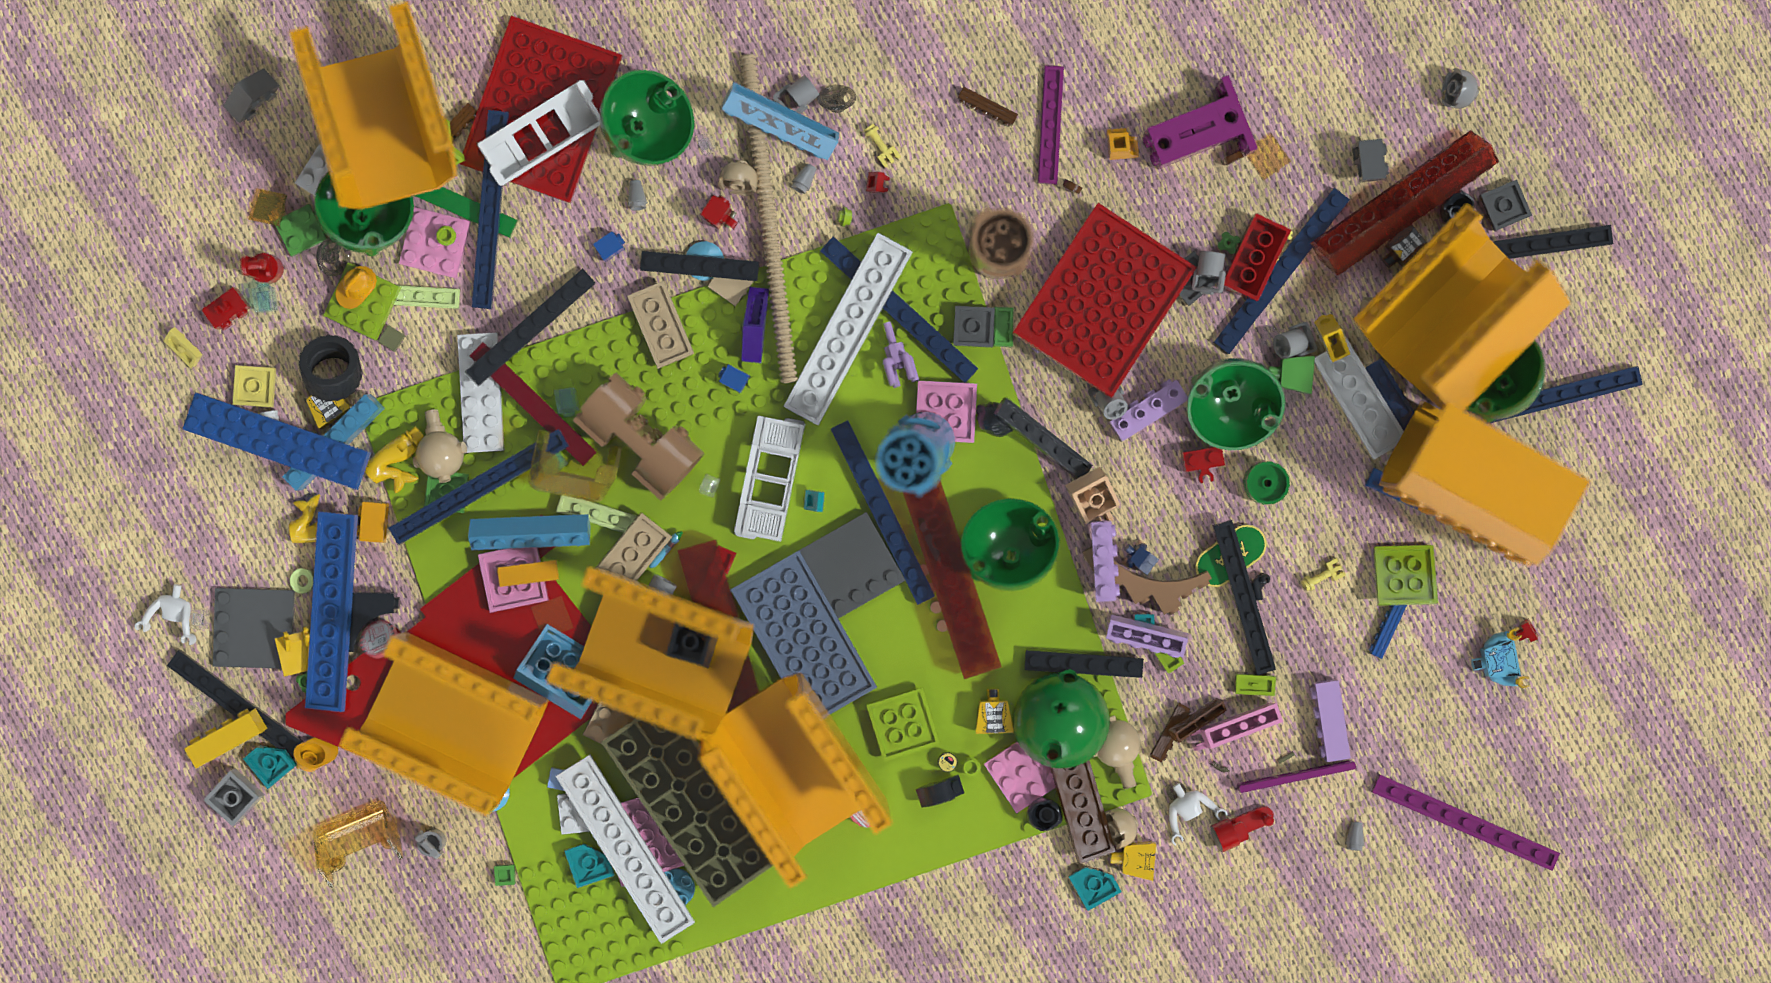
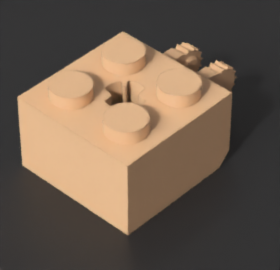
(1093, 496)

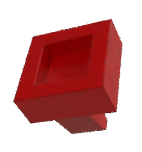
(875, 182)
(1527, 631)

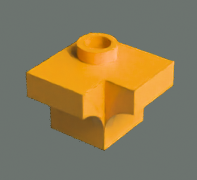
(1121, 144)

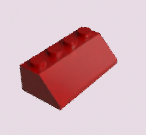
(1255, 257)

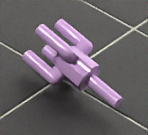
(897, 359)

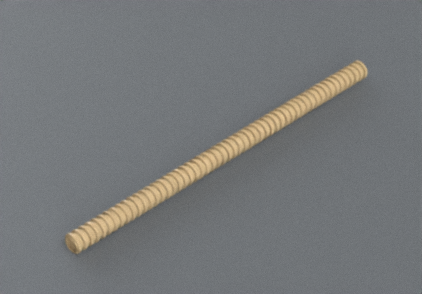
(770, 232)

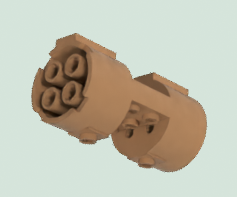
(1000, 243)
(614, 412)

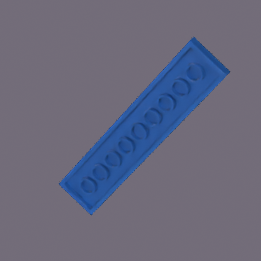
(276, 441)
(331, 611)

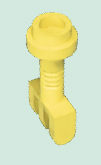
(886, 153)
(1309, 583)

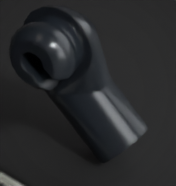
(1258, 583)

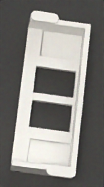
(574, 111)
(776, 438)

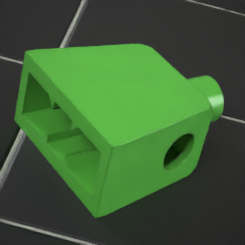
(1295, 373)

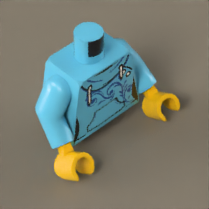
(1501, 660)

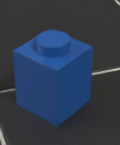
(609, 246)
(733, 378)

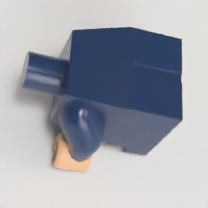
(1139, 557)

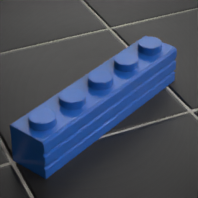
(1387, 630)

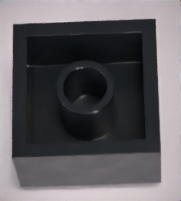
(691, 645)

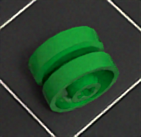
(1277, 478)

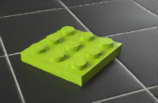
(371, 314)
(1405, 575)
(903, 724)

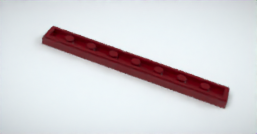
(537, 408)

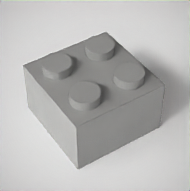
(234, 797)

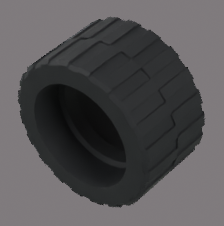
(324, 348)

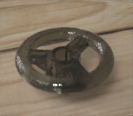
(836, 100)
(331, 256)

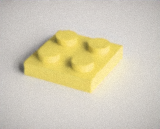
(254, 386)

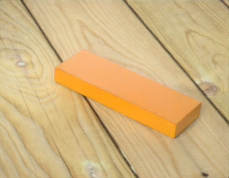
(528, 573)

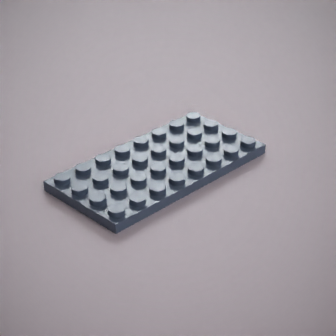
(803, 632)

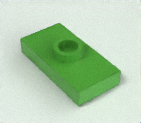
(1003, 327)

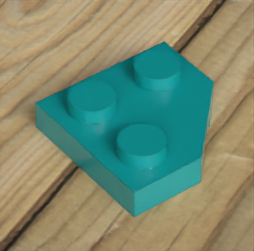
(270, 764)
(588, 865)
(1094, 886)

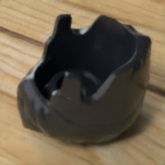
(1454, 204)
(989, 422)
(1044, 814)

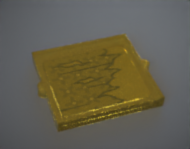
(1269, 157)
(267, 207)

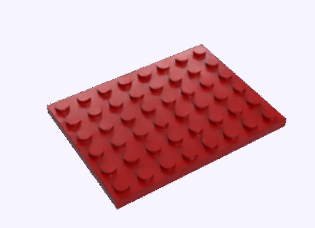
(528, 72)
(1104, 300)

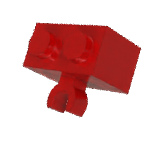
(717, 212)
(226, 309)
(1203, 460)

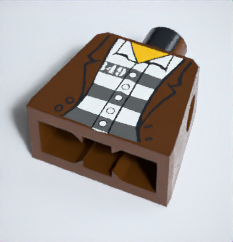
(1404, 247)

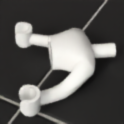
(172, 609)
(1188, 807)

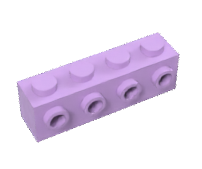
(1149, 410)
(1104, 565)
(1147, 635)
(1330, 720)

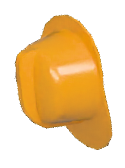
(355, 287)
(314, 754)

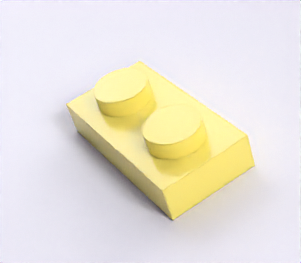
(183, 347)

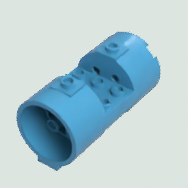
(916, 452)

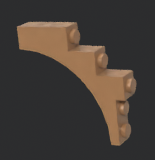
(1165, 592)

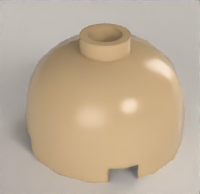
(739, 178)
(1122, 826)

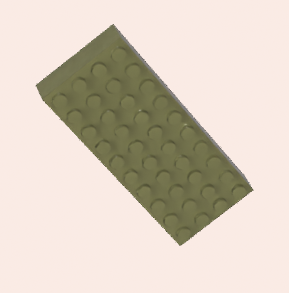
(688, 807)

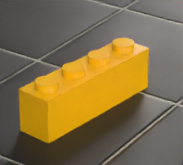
(225, 738)

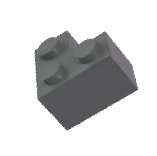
(250, 95)
(1370, 160)

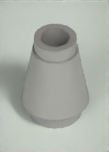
(804, 179)
(637, 198)
(1355, 837)

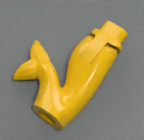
(395, 451)
(299, 529)

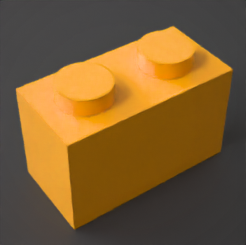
(373, 522)

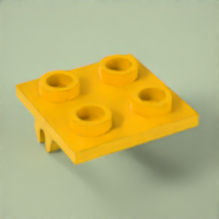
(293, 651)

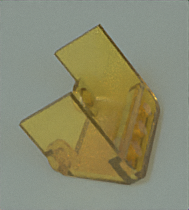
(546, 477)
(353, 833)

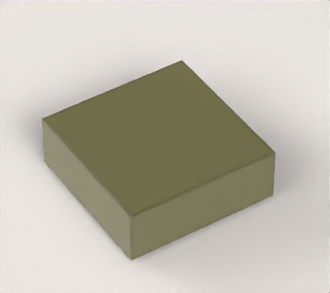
(391, 338)

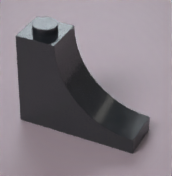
(366, 608)

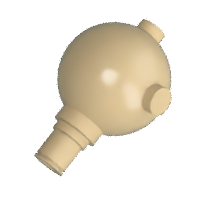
(439, 452)
(1121, 750)

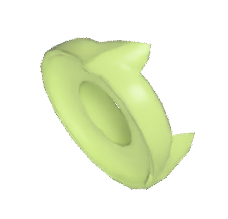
(294, 580)

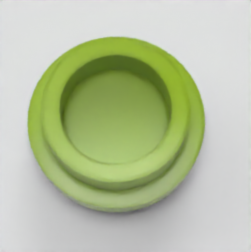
(844, 216)
(446, 235)
(970, 767)

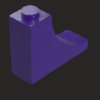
(754, 325)

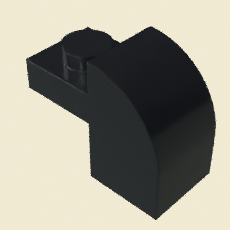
(940, 792)

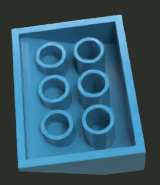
(538, 663)

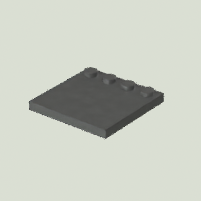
(852, 565)
(247, 626)

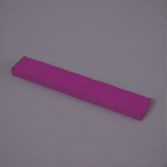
(1050, 124)
(1296, 776)

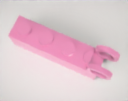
(1239, 726)

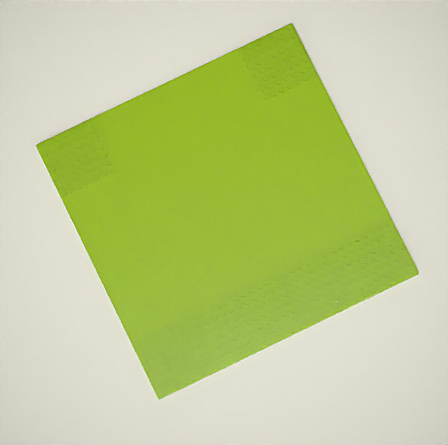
(598, 928)

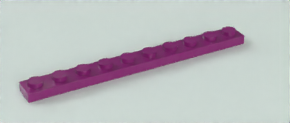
(1465, 822)

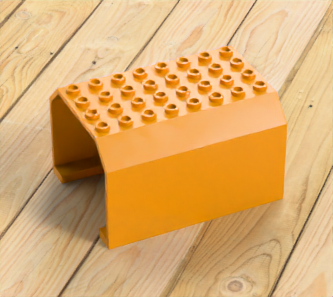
(378, 118)
(1460, 312)
(1482, 483)
(628, 662)
(448, 724)
(790, 772)

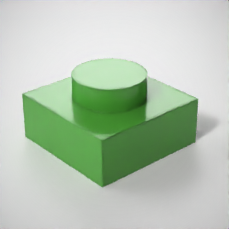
(504, 875)

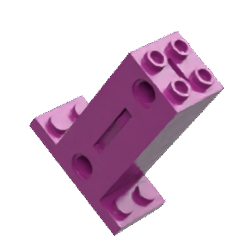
(1201, 129)

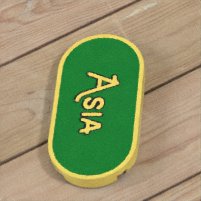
(1252, 545)

